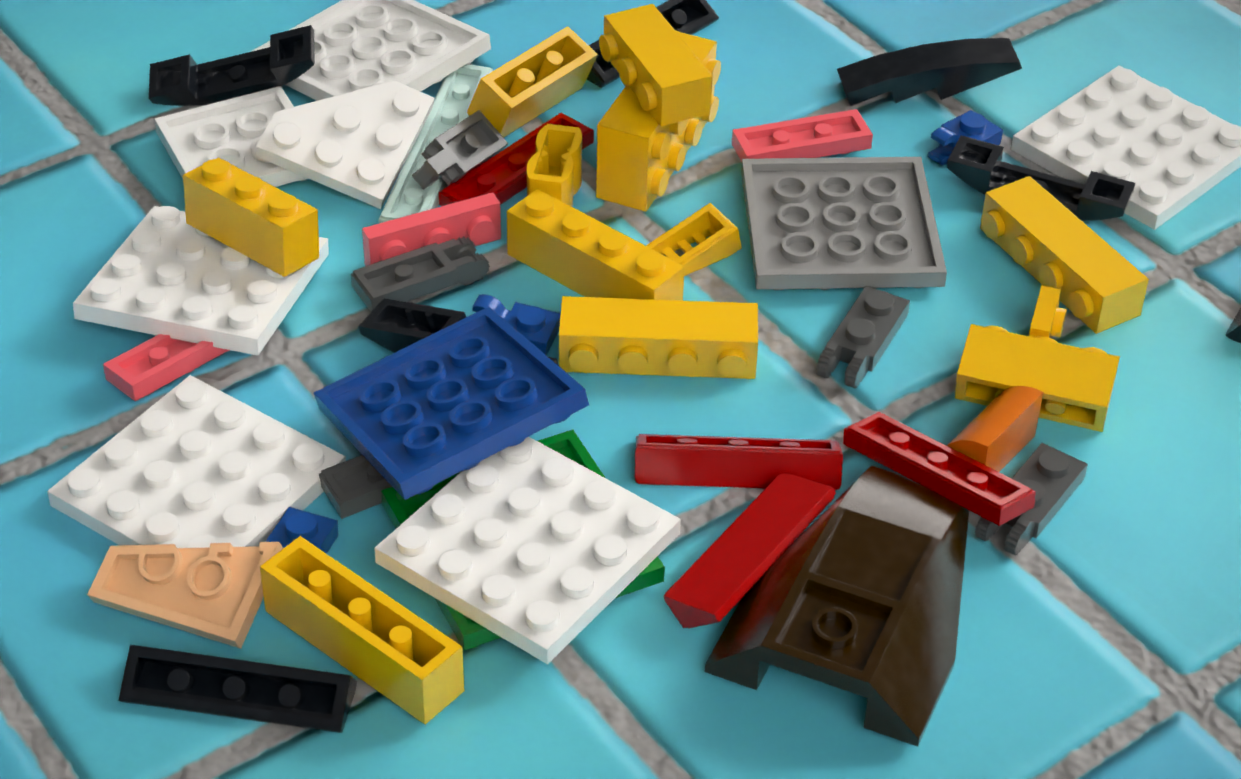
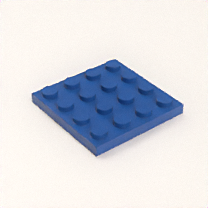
(450, 401)

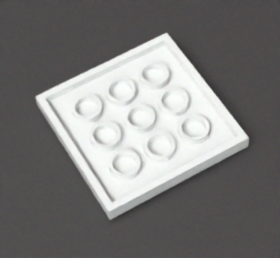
(384, 42)
(1137, 135)
(191, 287)
(195, 474)
(528, 545)

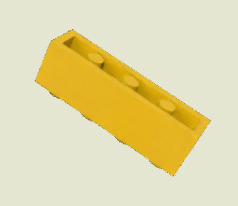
(588, 253)
(1064, 254)
(658, 337)
(363, 629)

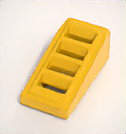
(706, 222)

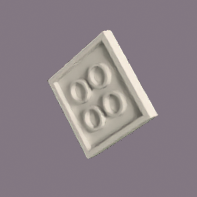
(226, 131)

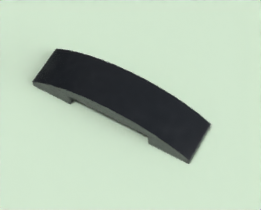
(188, 84)
(981, 168)

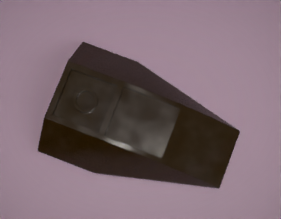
(861, 604)

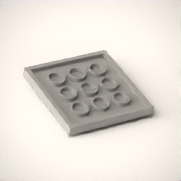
(841, 223)

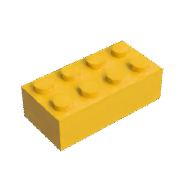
(637, 152)

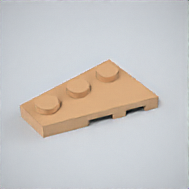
(189, 589)

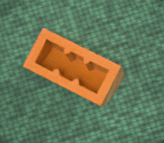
(1001, 427)

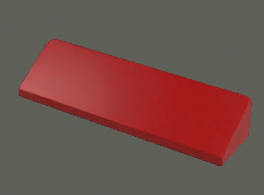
(734, 460)
(746, 550)

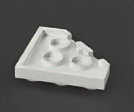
(349, 139)

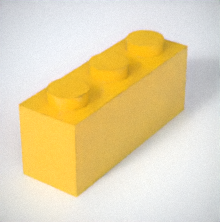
(656, 65)
(533, 81)
(251, 216)
(1073, 379)

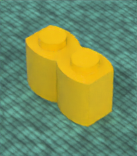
(557, 162)

